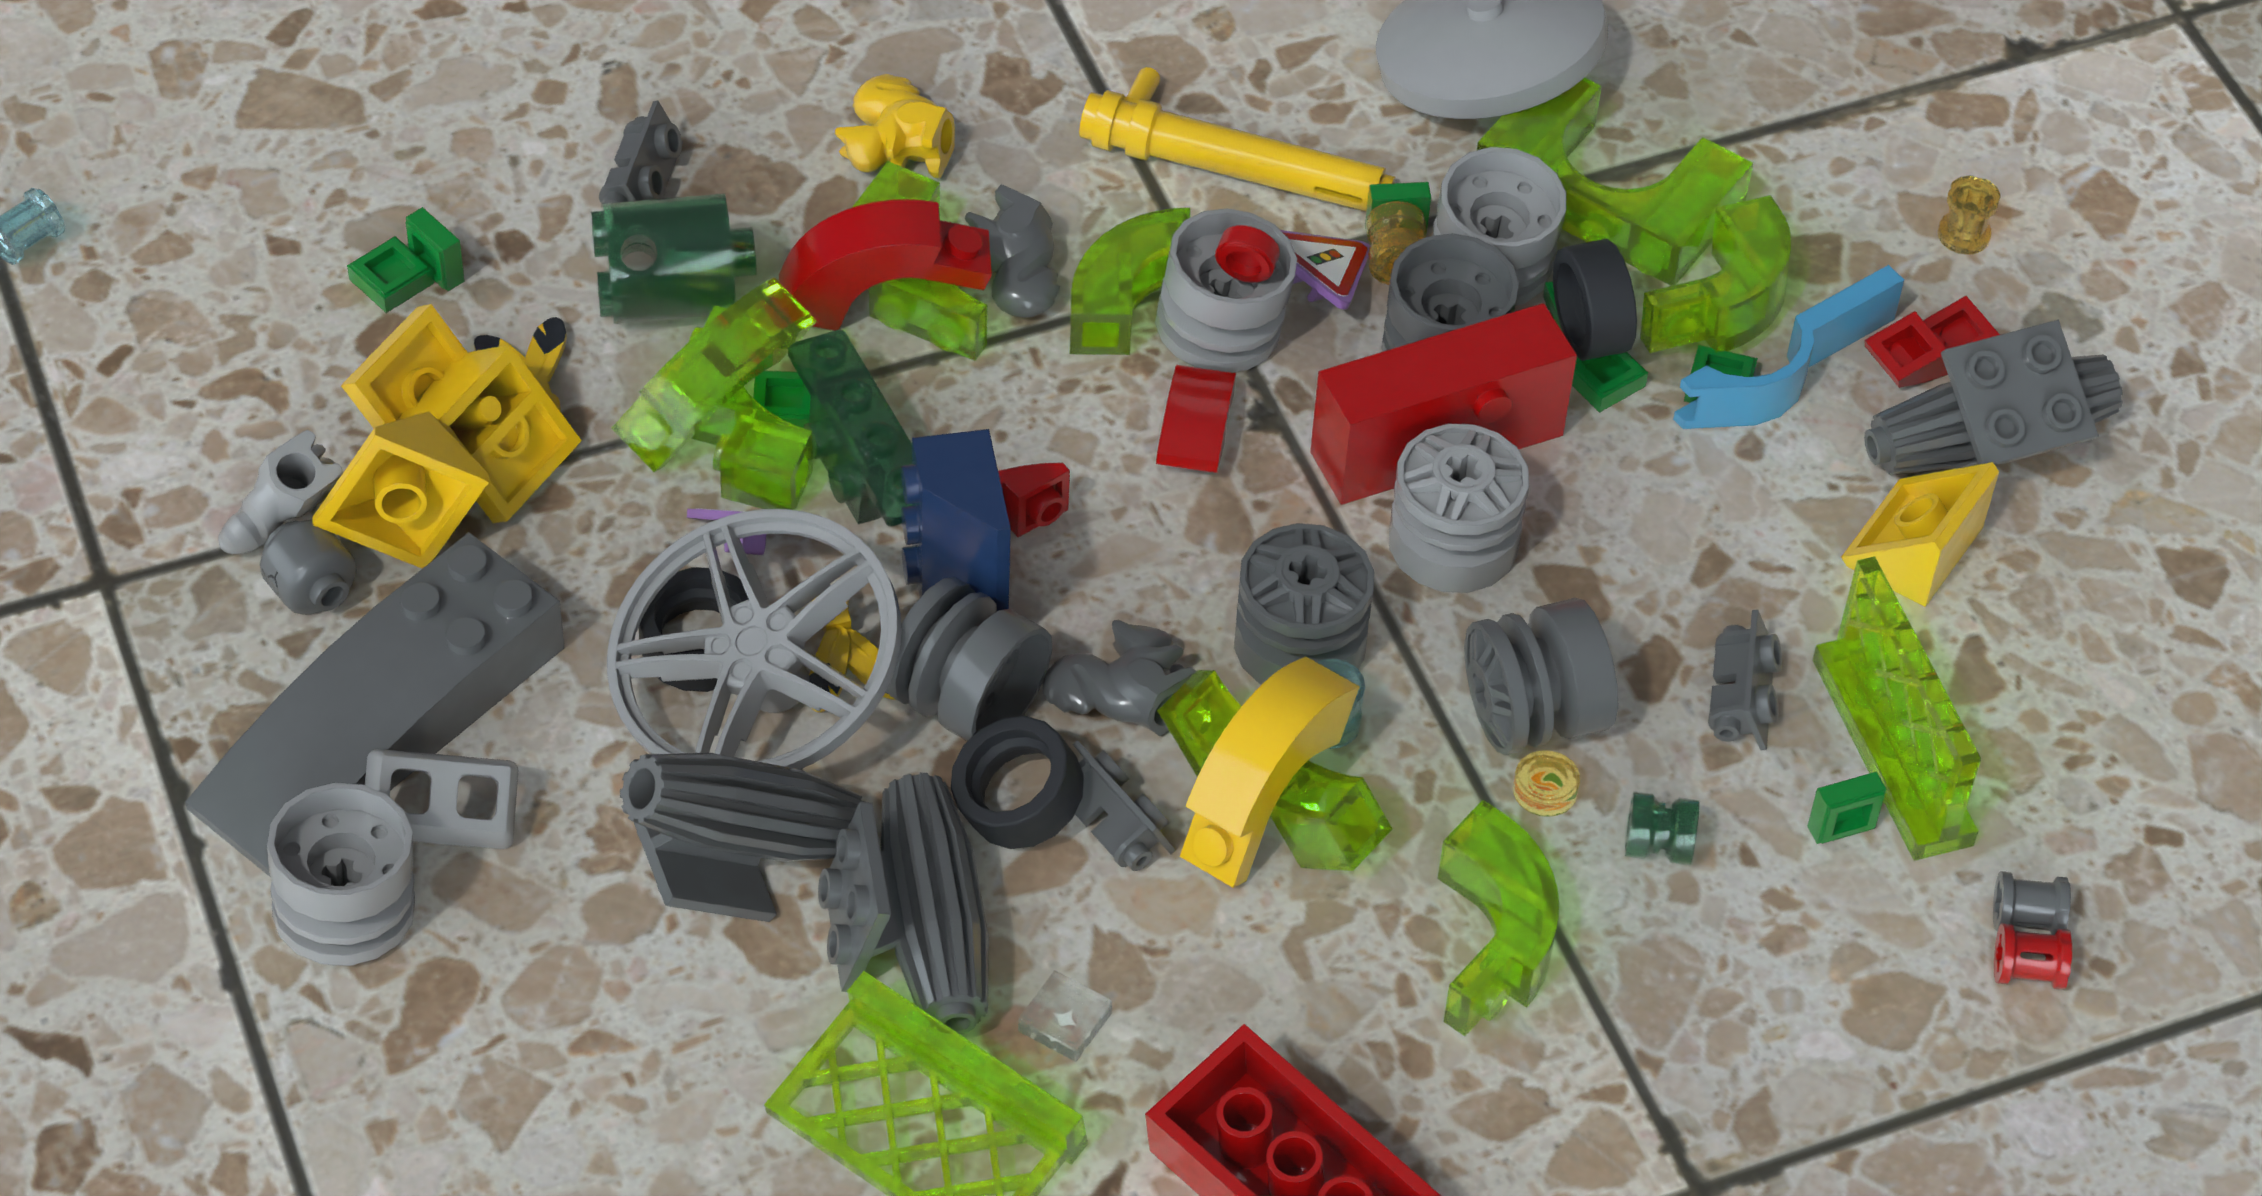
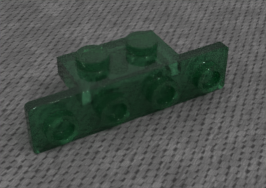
(853, 428)

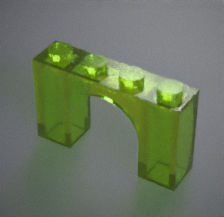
(1654, 226)

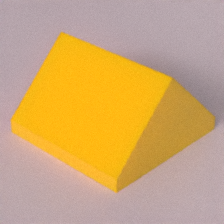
(404, 490)
(1925, 528)

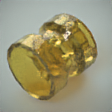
(1388, 237)

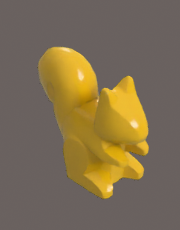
(897, 128)

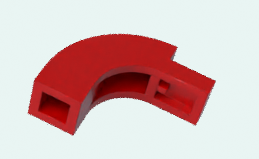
(879, 245)

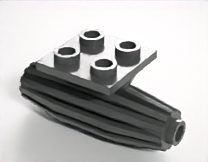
(2001, 405)
(718, 814)
(913, 898)

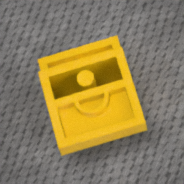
(479, 398)

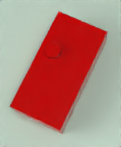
(1493, 374)
(1264, 1129)

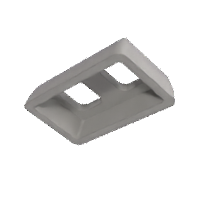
(441, 821)

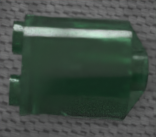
(691, 254)

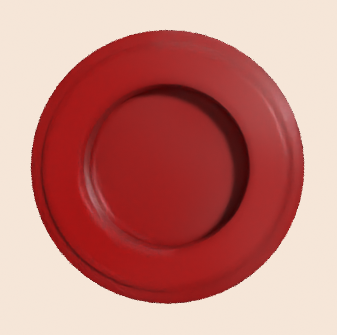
(1247, 253)

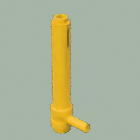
(1149, 131)

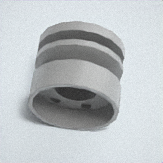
(1510, 204)
(1209, 314)
(1458, 507)
(341, 873)

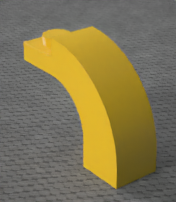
(1255, 758)

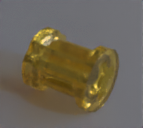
(1970, 208)

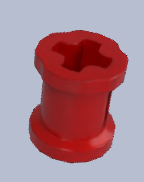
(2055, 947)

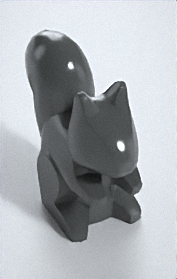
(1020, 254)
(1126, 688)

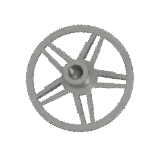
(759, 645)

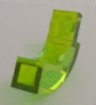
(1115, 278)
(1739, 300)
(711, 370)
(1514, 886)

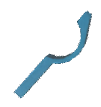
(1816, 334)

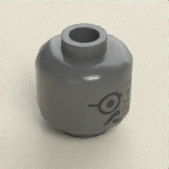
(306, 567)

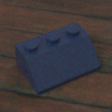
(956, 515)

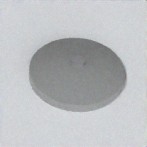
(1488, 53)

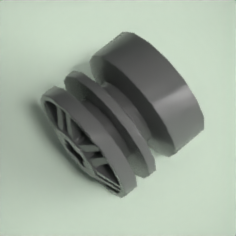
(1446, 286)
(1302, 597)
(968, 659)
(1541, 676)

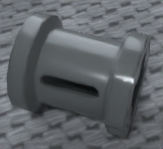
(2031, 902)

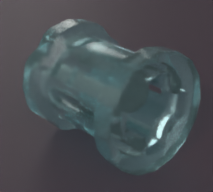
(28, 224)

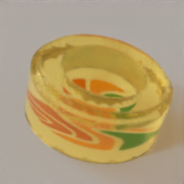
(1546, 783)

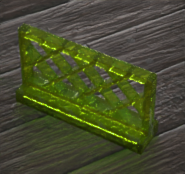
(1900, 717)
(948, 1060)

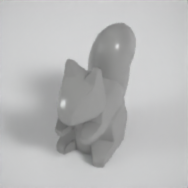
(287, 487)

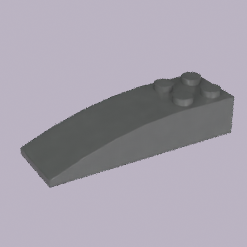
(393, 681)

